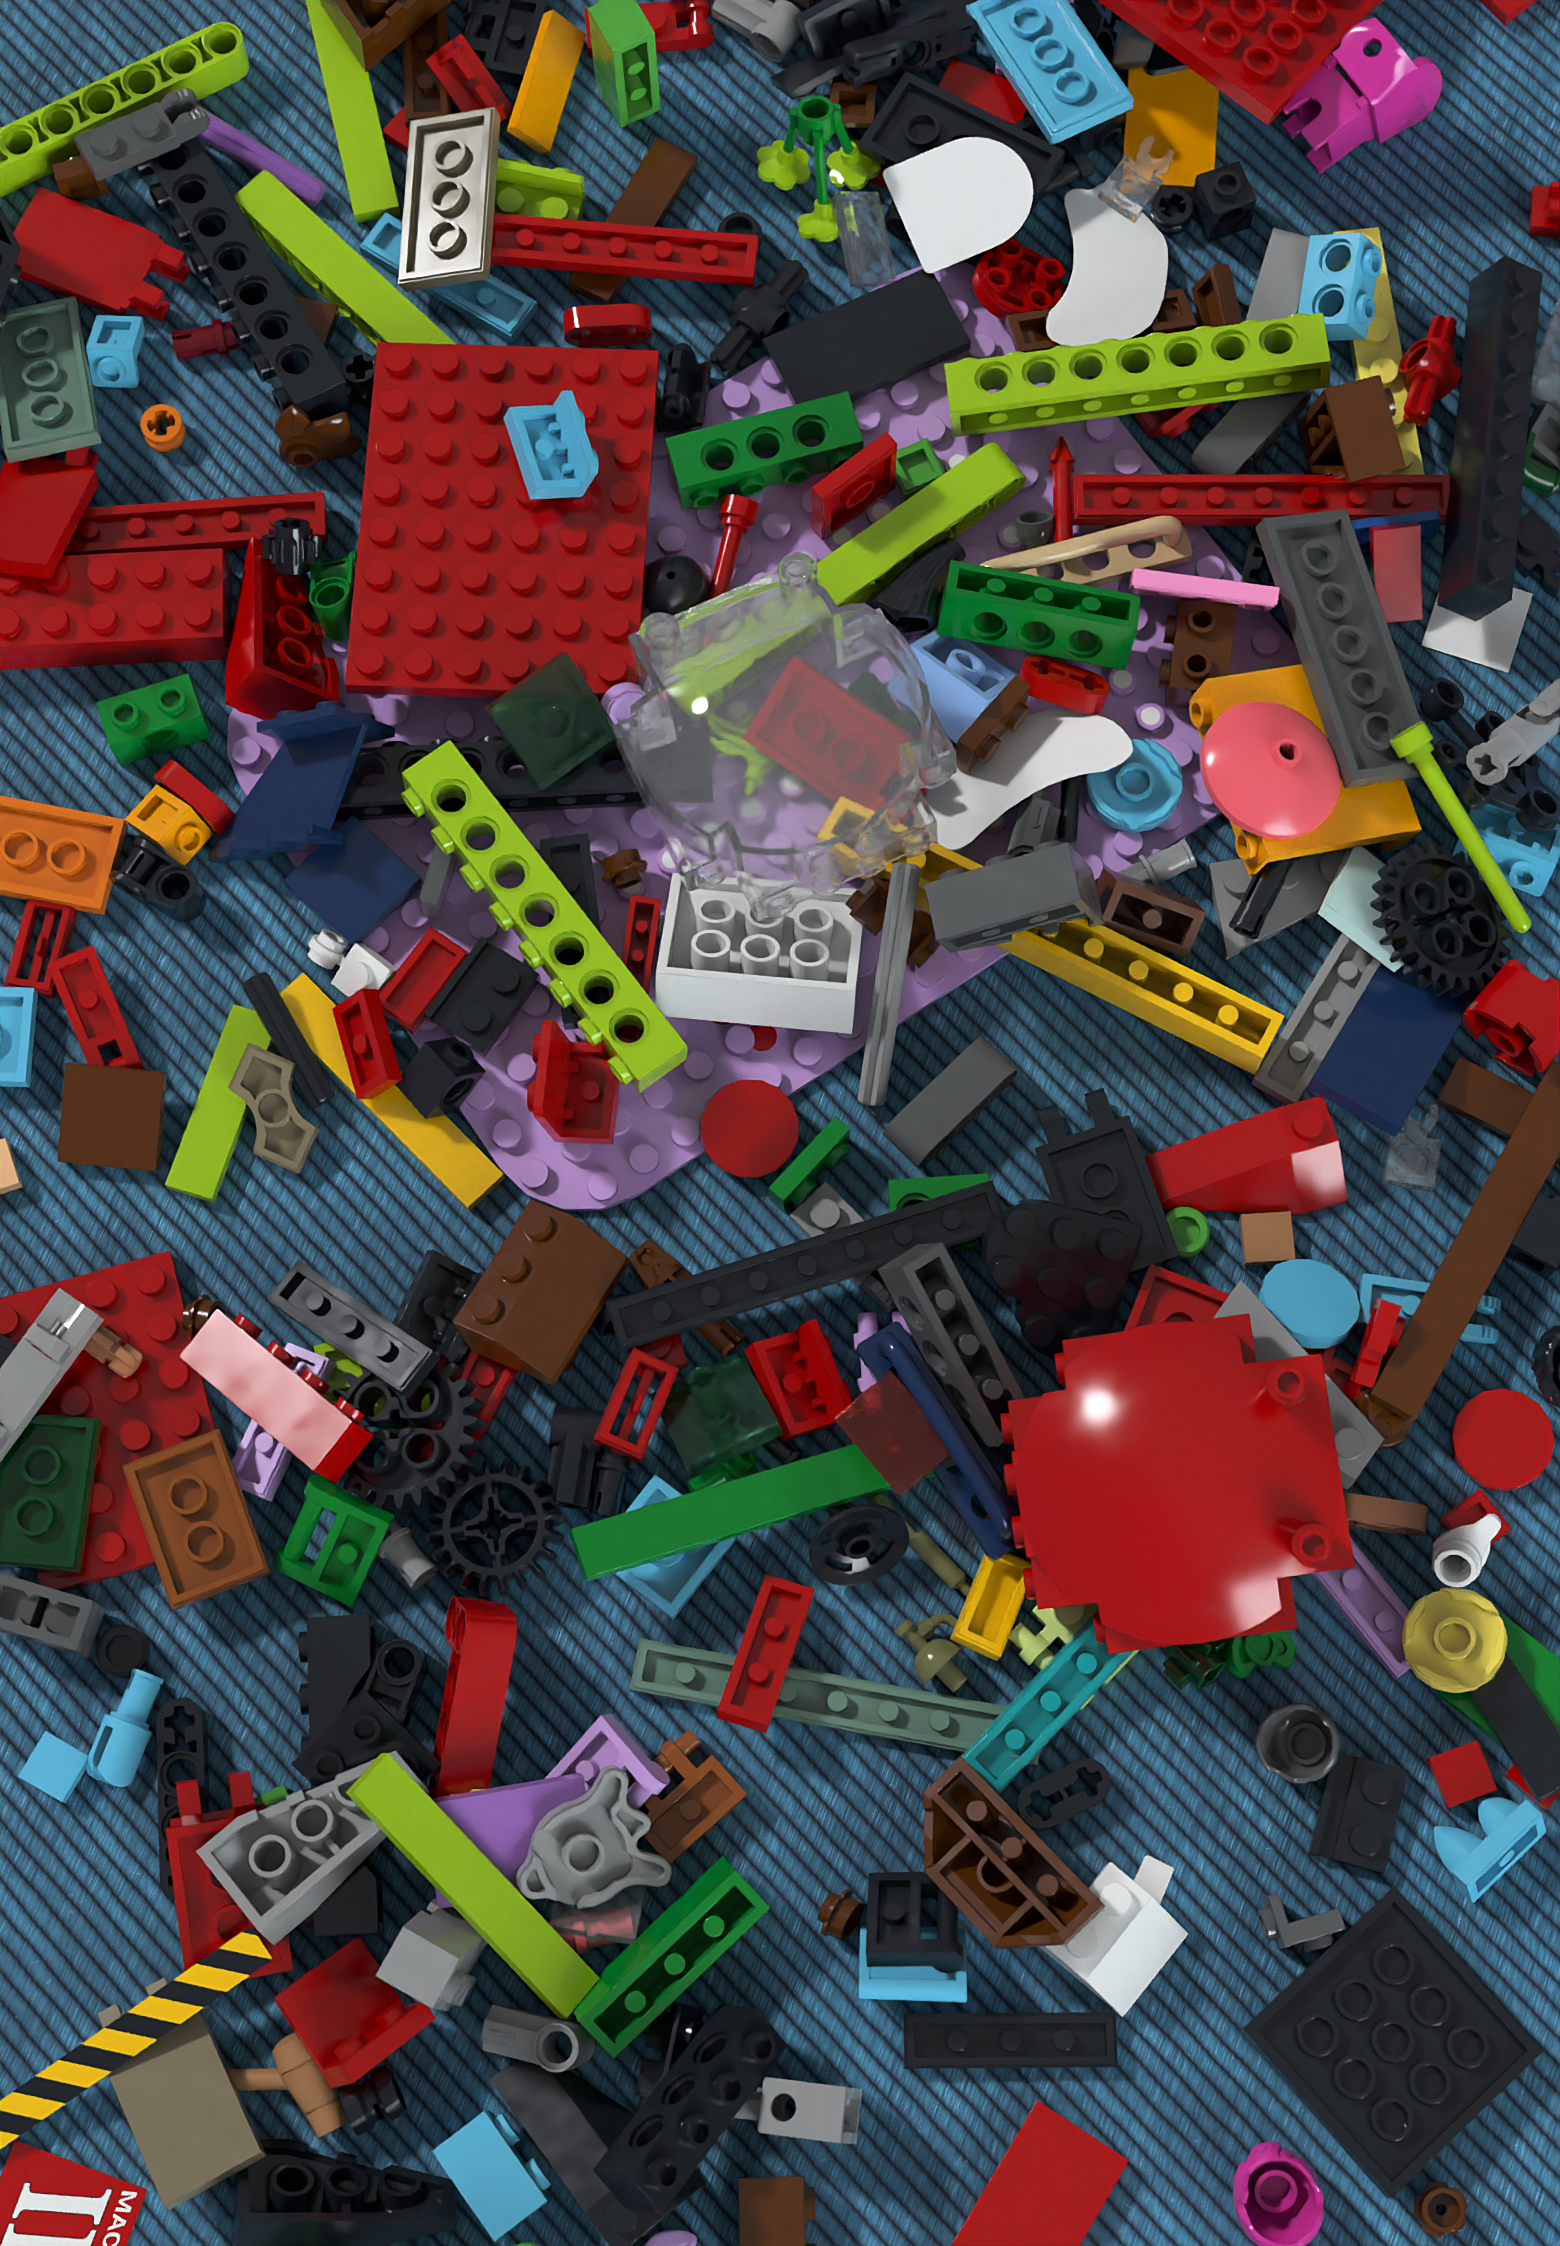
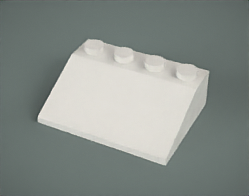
(755, 972)

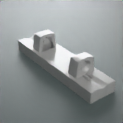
(29, 1374)

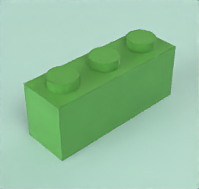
(624, 59)

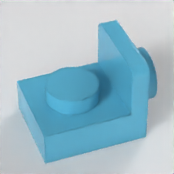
(114, 350)

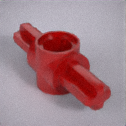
(1430, 370)

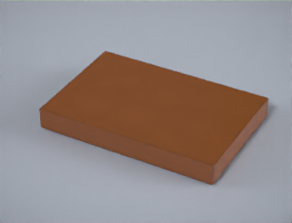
(196, 1519)

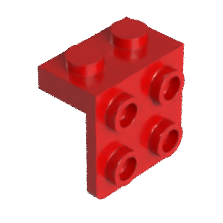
(573, 1088)

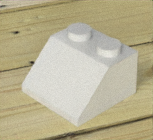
(1122, 1943)

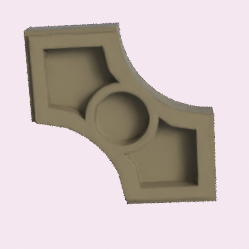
(266, 1087)

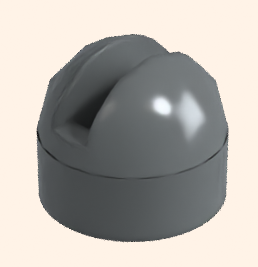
(1035, 528)

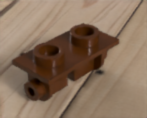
(869, 910)

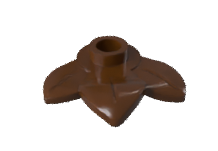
(309, 442)

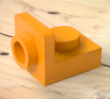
(169, 824)

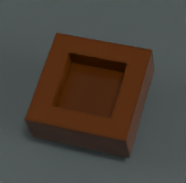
(77, 180)

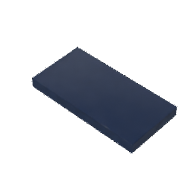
(1389, 1048)

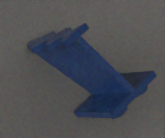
(302, 785)

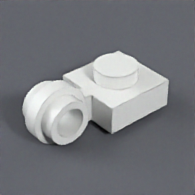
(358, 969)

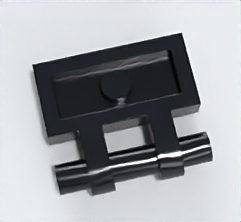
(512, 36)

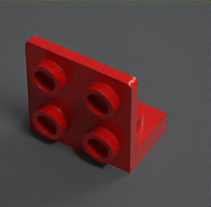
(349, 2014)

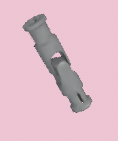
(1517, 737)

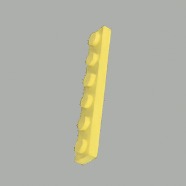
(1381, 356)

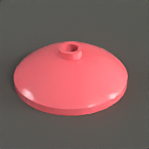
(1259, 785)

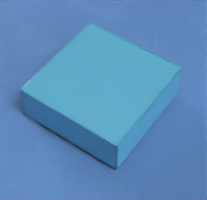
(54, 1767)

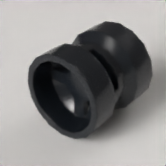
(372, 2100)

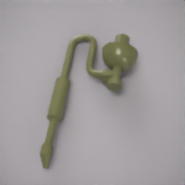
(933, 1656)

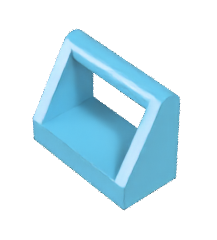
(912, 1982)

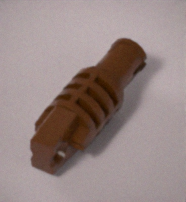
(657, 1267)

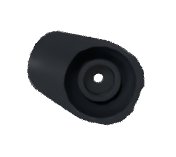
(674, 595)

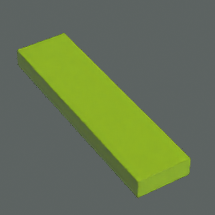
(217, 1112)

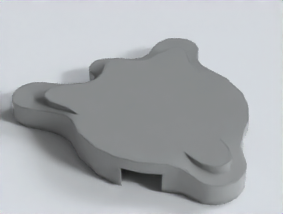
(590, 1848)

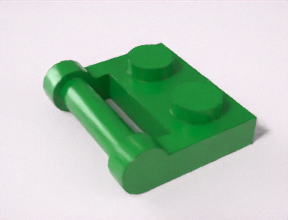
(348, 1546)

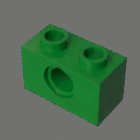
(153, 719)

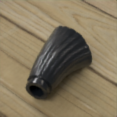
(915, 593)

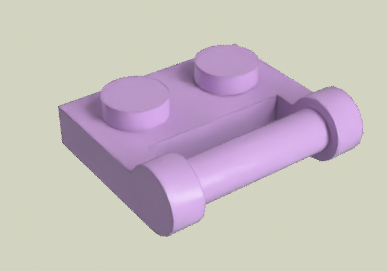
(607, 1745)

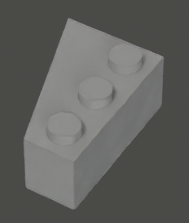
(434, 1958)

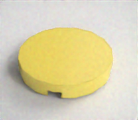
(1454, 1640)

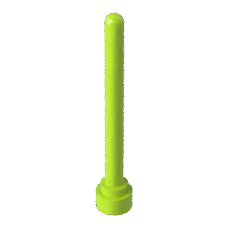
(1416, 748)

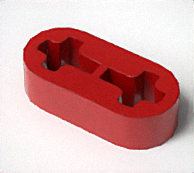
(607, 325)
(1065, 684)
(191, 791)

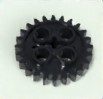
(1427, 885)
(402, 1473)

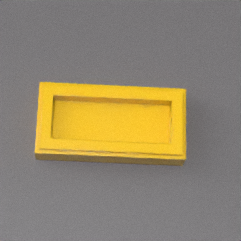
(992, 1605)

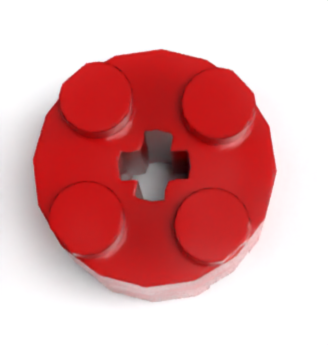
(1518, 1018)

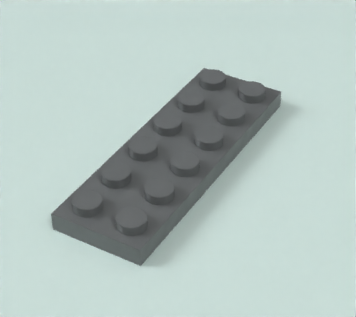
(1342, 642)

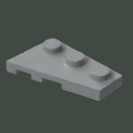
(1298, 898)

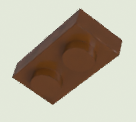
(983, 736)

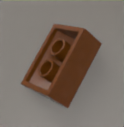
(540, 1293)

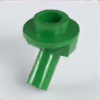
(731, 1470)

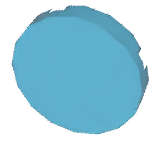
(1139, 790)
(1311, 1302)

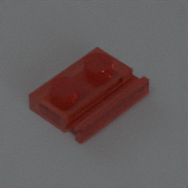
(893, 1434)

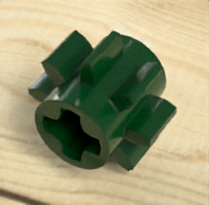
(1194, 1663)

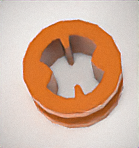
(150, 424)

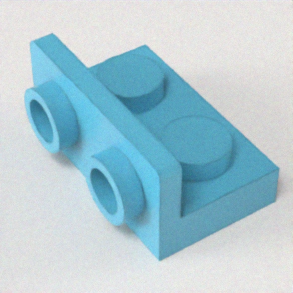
(1521, 854)

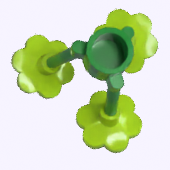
(786, 164)

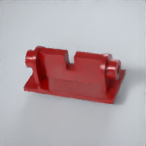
(467, 78)

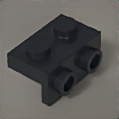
(434, 1302)

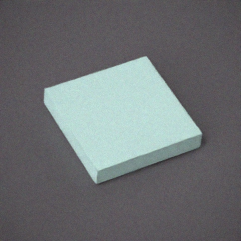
(1349, 906)

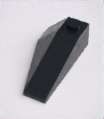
(574, 2131)
(331, 2201)

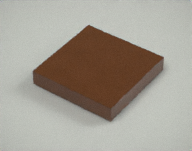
(112, 1116)

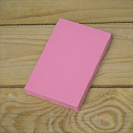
(1179, 586)

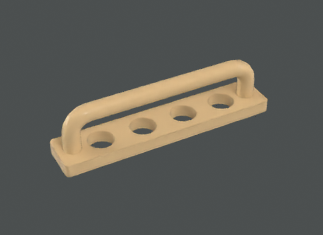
(1163, 532)

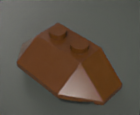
(999, 1866)

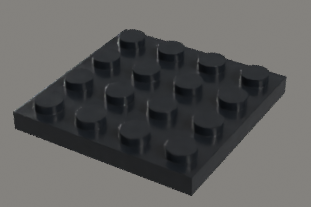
(1391, 2042)

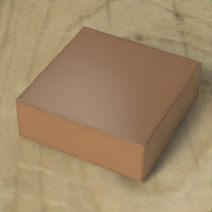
(1266, 1238)

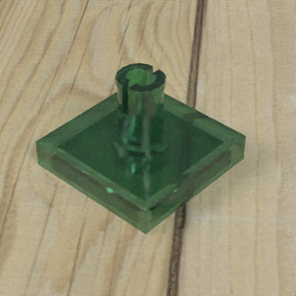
(551, 720)
(717, 1414)

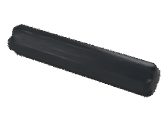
(288, 1039)

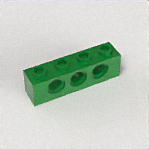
(780, 431)
(1038, 615)

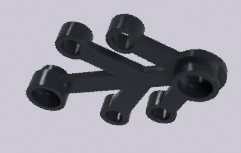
(1533, 805)

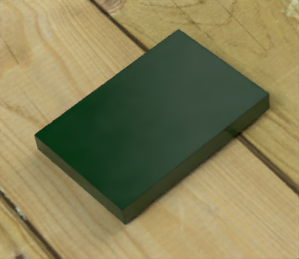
(48, 1493)

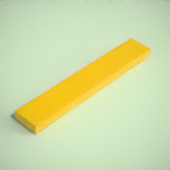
(432, 1141)

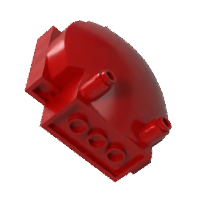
(1177, 1484)

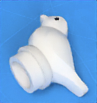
(1463, 1551)

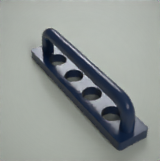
(894, 1348)

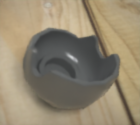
(1298, 1742)

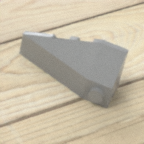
(294, 1853)

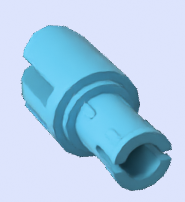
(124, 1733)

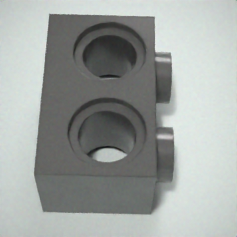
(48, 1616)

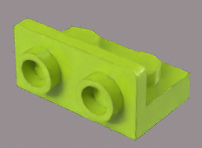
(538, 191)

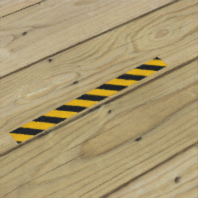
(131, 2034)

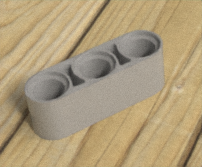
(1280, 277)

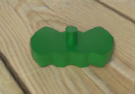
(1258, 1651)

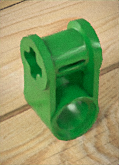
(333, 594)

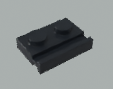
(483, 996)
(1358, 1813)

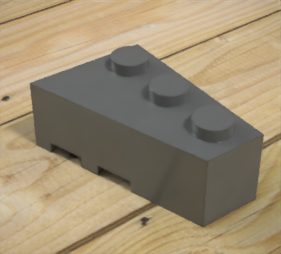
(1013, 896)

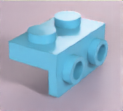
(552, 448)

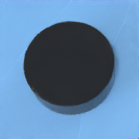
(122, 1650)

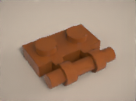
(694, 1804)

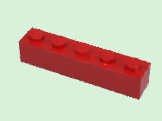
(640, 950)

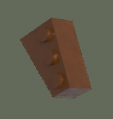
(1352, 431)

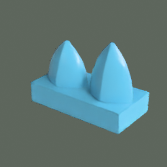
(1480, 1863)

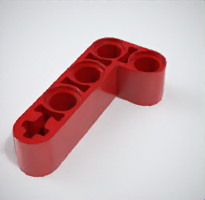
(474, 1694)

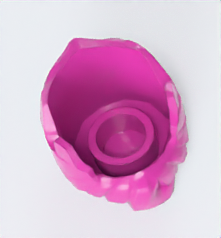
(1277, 2197)

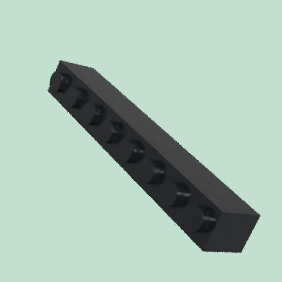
(1490, 440)

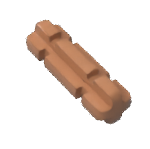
(106, 1346)

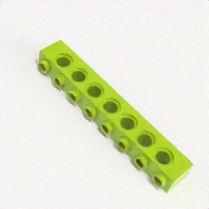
(1157, 387)
(449, 775)

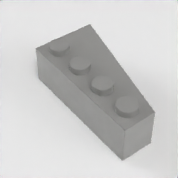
(1353, 1433)

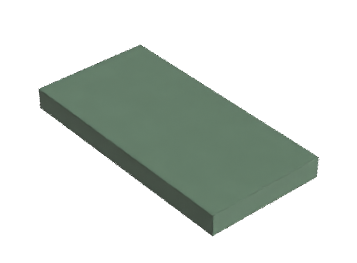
(45, 382)

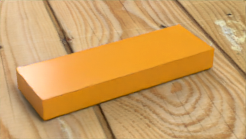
(546, 82)

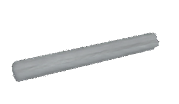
(888, 984)

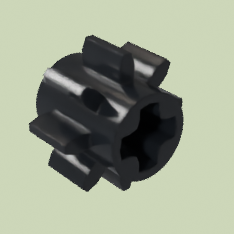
(359, 377)
(292, 546)

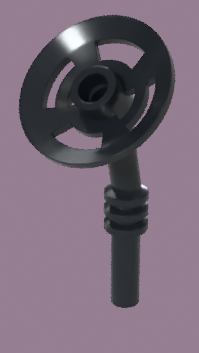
(851, 1533)

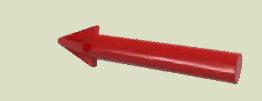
(1061, 471)

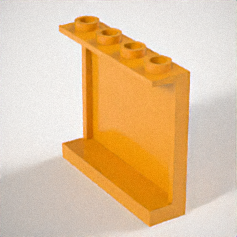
(1362, 813)

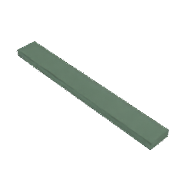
(821, 1698)

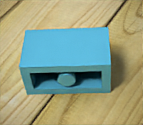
(493, 2174)

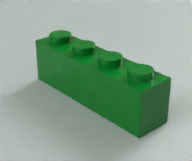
(669, 1956)

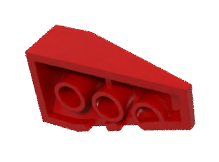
(275, 646)
(1256, 1165)

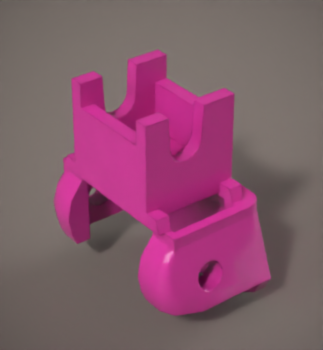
(1375, 102)

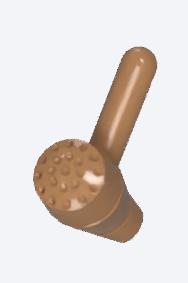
(304, 2081)

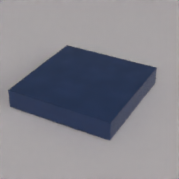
(353, 882)

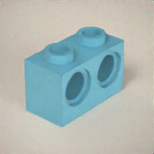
(1329, 287)

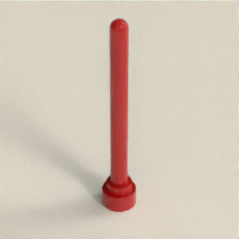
(736, 517)

